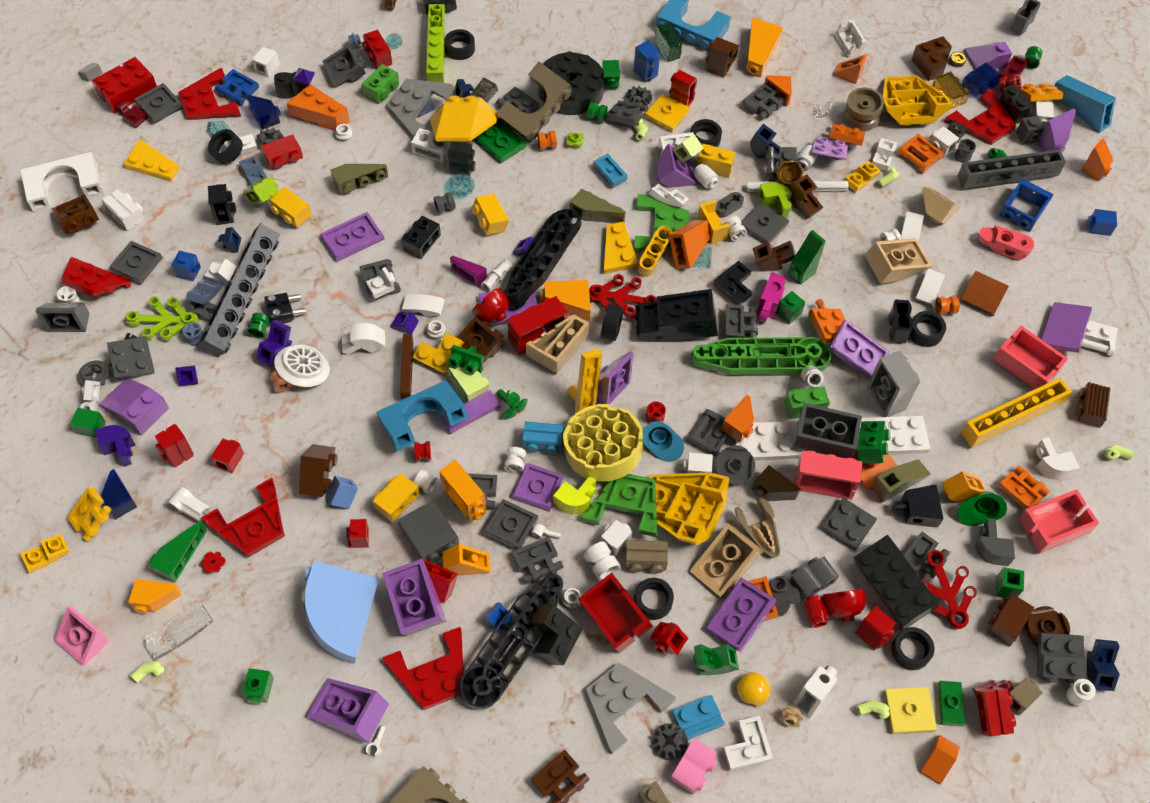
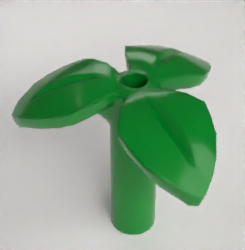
(513, 401)

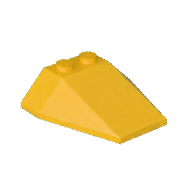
(913, 100)
(462, 119)
(690, 504)

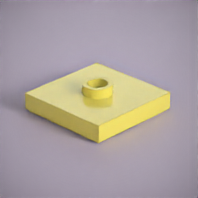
(910, 710)

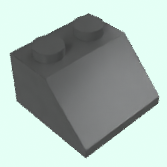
(64, 316)

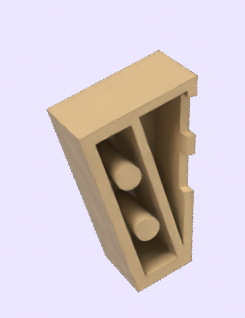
(559, 344)

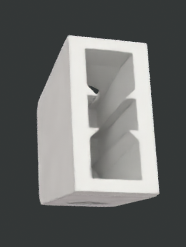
(816, 690)

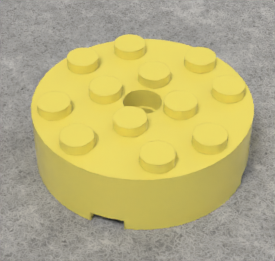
(603, 442)

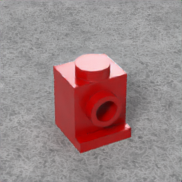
(358, 533)

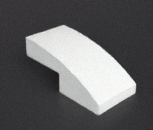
(884, 154)
(674, 198)
(912, 226)
(930, 287)
(426, 304)

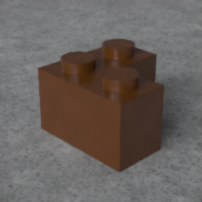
(721, 56)
(932, 57)
(315, 469)

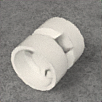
(599, 558)

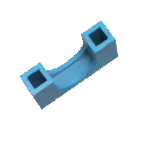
(697, 35)
(438, 398)

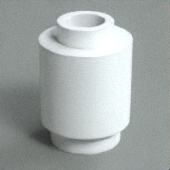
(806, 157)
(706, 176)
(814, 381)
(1080, 692)

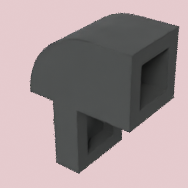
(994, 549)

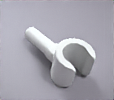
(539, 530)
(376, 742)

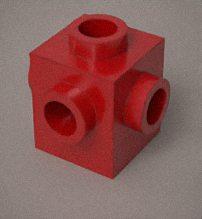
(668, 638)

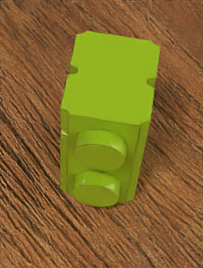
(261, 190)

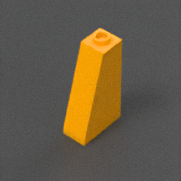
(762, 44)

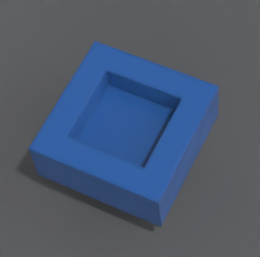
(495, 615)

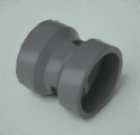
(965, 150)
(444, 202)

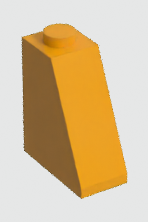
(572, 294)

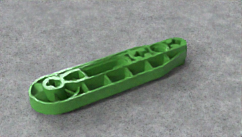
(761, 355)

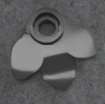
(784, 596)

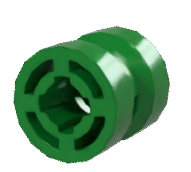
(1033, 56)
(595, 111)
(258, 326)

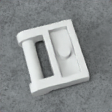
(1100, 334)

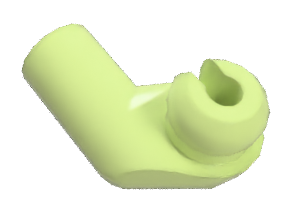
(641, 129)
(892, 175)
(1116, 451)
(147, 667)
(873, 706)

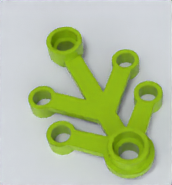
(163, 319)

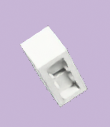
(427, 147)

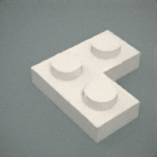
(754, 748)

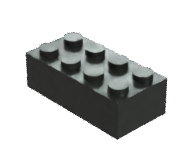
(896, 582)

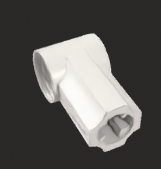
(185, 502)

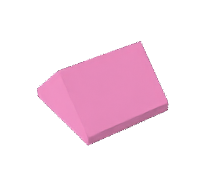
(79, 636)

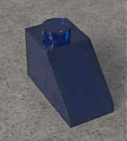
(264, 111)
(117, 496)

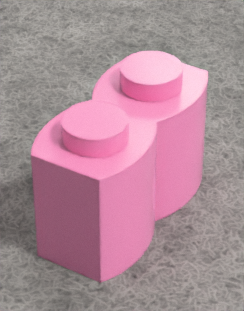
(693, 766)

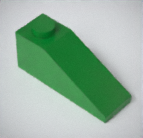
(807, 258)
(175, 554)

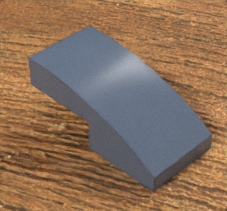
(252, 169)
(205, 291)

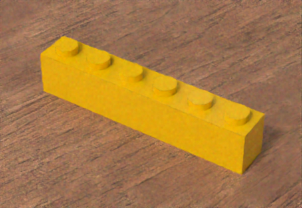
(1015, 412)

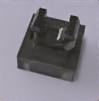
(958, 130)

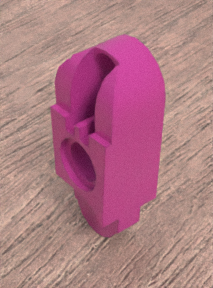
(771, 296)

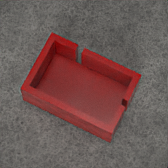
(124, 83)
(528, 324)
(615, 612)

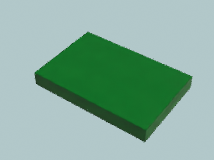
(500, 141)

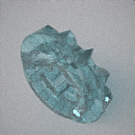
(455, 181)

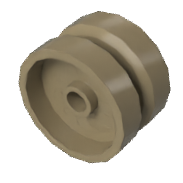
(863, 108)

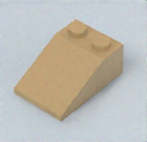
(897, 259)
(726, 560)

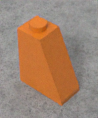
(689, 242)

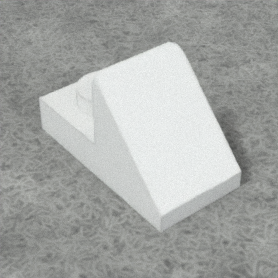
(220, 273)

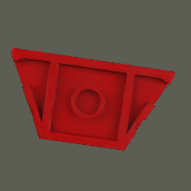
(91, 279)

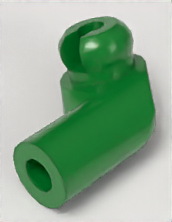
(996, 153)

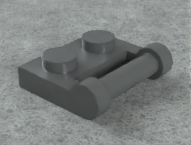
(372, 270)
(715, 436)

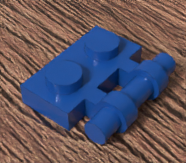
(238, 82)

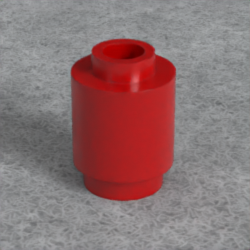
(816, 611)

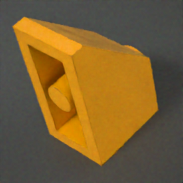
(962, 486)
(466, 560)
(152, 595)

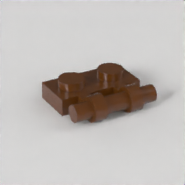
(555, 774)

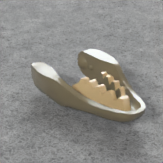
(764, 532)

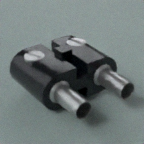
(279, 307)

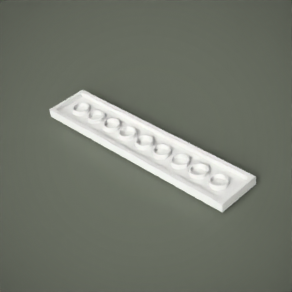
(777, 439)

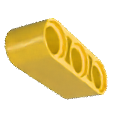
(653, 258)

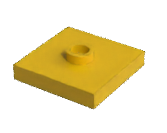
(667, 112)

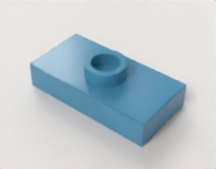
(610, 170)

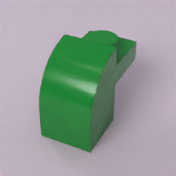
(611, 73)
(715, 660)

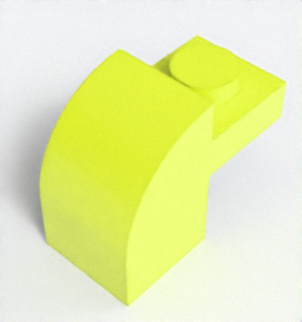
(573, 500)

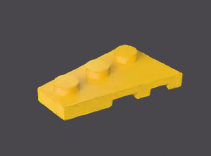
(151, 162)
(618, 249)

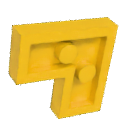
(437, 358)

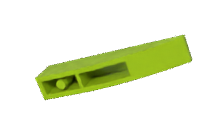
(435, 43)

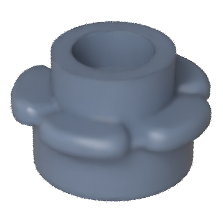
(354, 40)

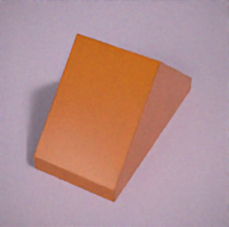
(851, 69)
(781, 85)
(940, 759)

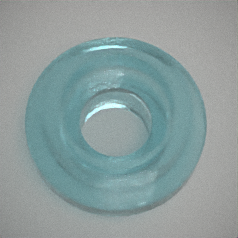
(394, 41)

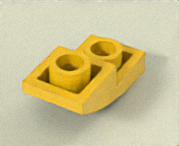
(864, 175)
(41, 556)

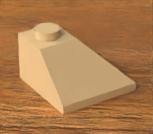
(938, 206)

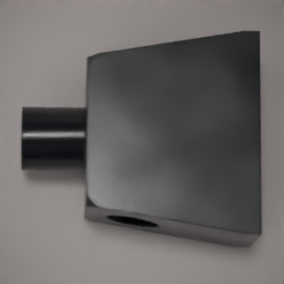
(920, 506)

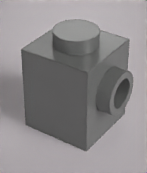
(1030, 129)

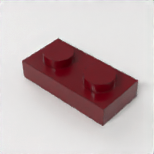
(1015, 66)

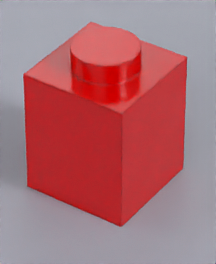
(227, 455)

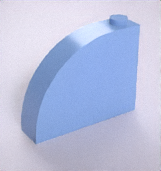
(338, 607)

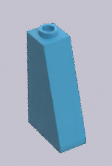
(1090, 103)

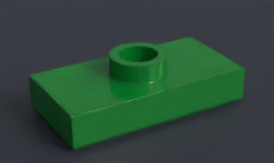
(951, 703)

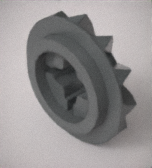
(646, 95)
(262, 140)
(86, 372)
(669, 751)

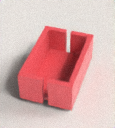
(1030, 358)
(828, 474)
(1057, 521)

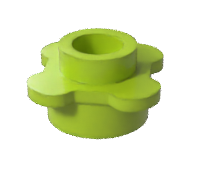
(574, 140)

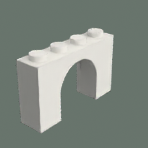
(40, 177)

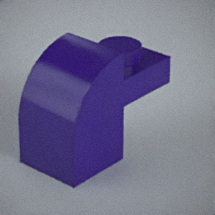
(276, 341)
(116, 439)

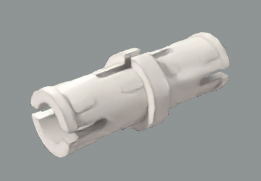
(496, 275)

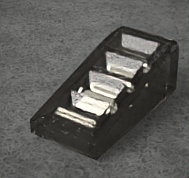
(485, 83)

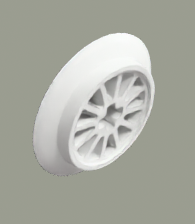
(312, 372)

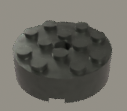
(584, 77)

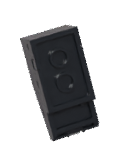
(677, 317)

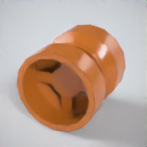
(547, 140)
(947, 305)

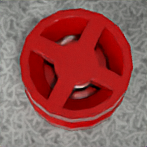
(655, 408)
(422, 451)

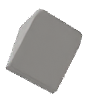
(90, 71)

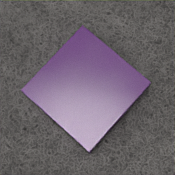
(537, 487)

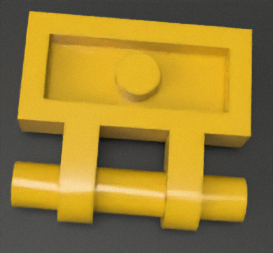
(87, 508)

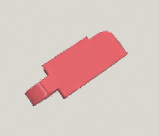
(1006, 242)

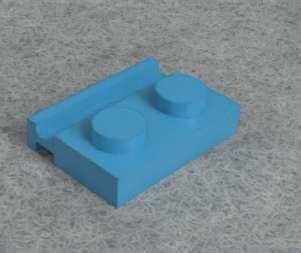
(698, 717)

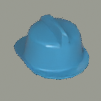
(663, 441)

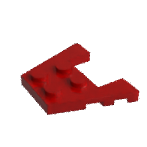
(200, 101)
(990, 124)
(254, 529)
(435, 680)

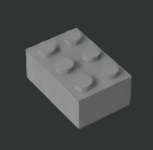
(893, 383)

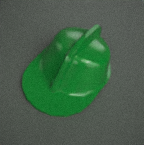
(982, 507)

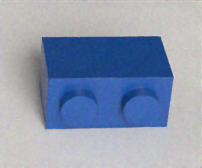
(646, 61)

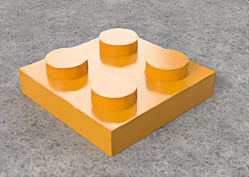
(1041, 92)

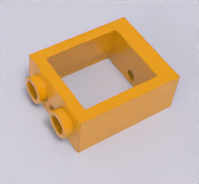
(463, 491)

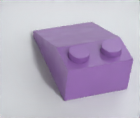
(614, 378)
(135, 405)
(413, 597)
(348, 709)

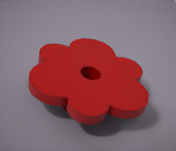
(210, 558)

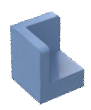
(342, 492)

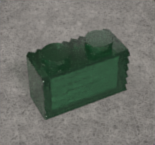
(668, 42)

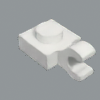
(248, 144)
(91, 394)

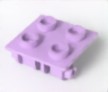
(830, 148)

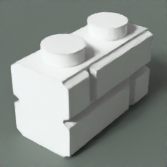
(123, 209)

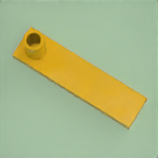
(586, 392)

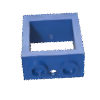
(1025, 190)

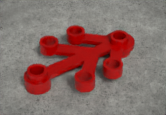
(619, 296)
(949, 592)

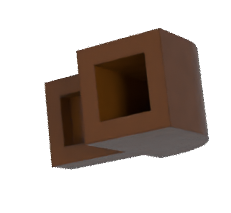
(803, 196)
(772, 258)

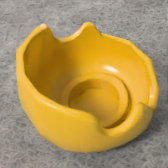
(753, 689)

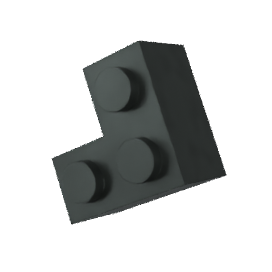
(559, 634)

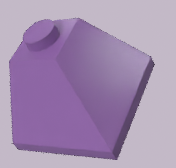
(995, 54)
(1057, 132)
(672, 172)

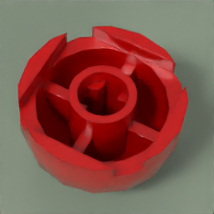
(492, 307)
(845, 603)

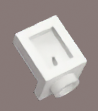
(381, 284)

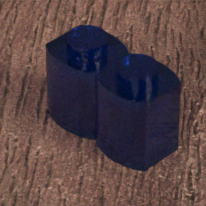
(981, 79)

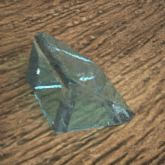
(215, 126)
(704, 258)

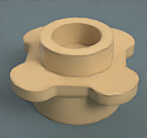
(791, 717)

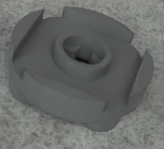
(743, 457)

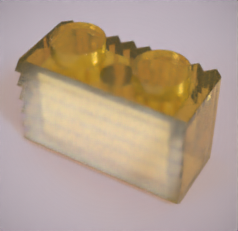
(952, 88)

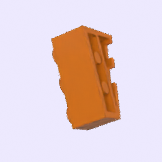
(318, 108)

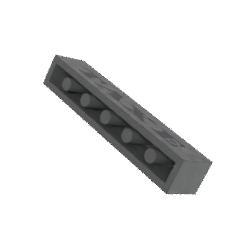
(1011, 169)

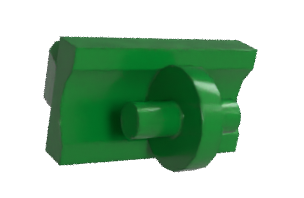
(466, 358)

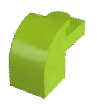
(776, 195)

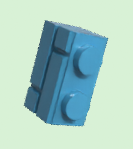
(542, 437)

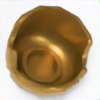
(789, 172)

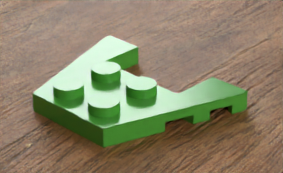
(665, 215)
(631, 495)

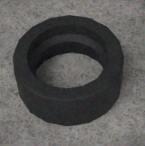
(459, 53)
(710, 126)
(231, 152)
(931, 318)
(612, 322)
(663, 586)
(919, 635)

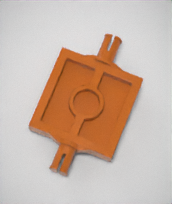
(826, 321)

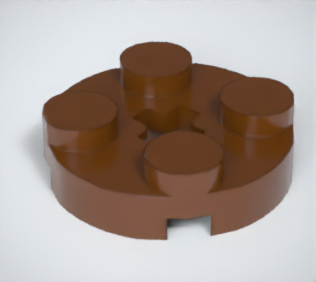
(1046, 615)

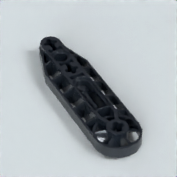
(541, 256)
(520, 631)

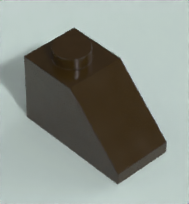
(774, 486)

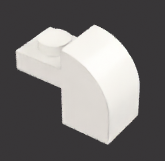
(363, 336)
(1055, 465)

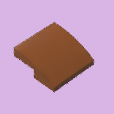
(984, 293)

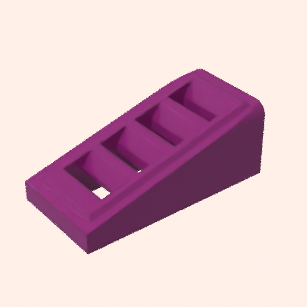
(472, 272)

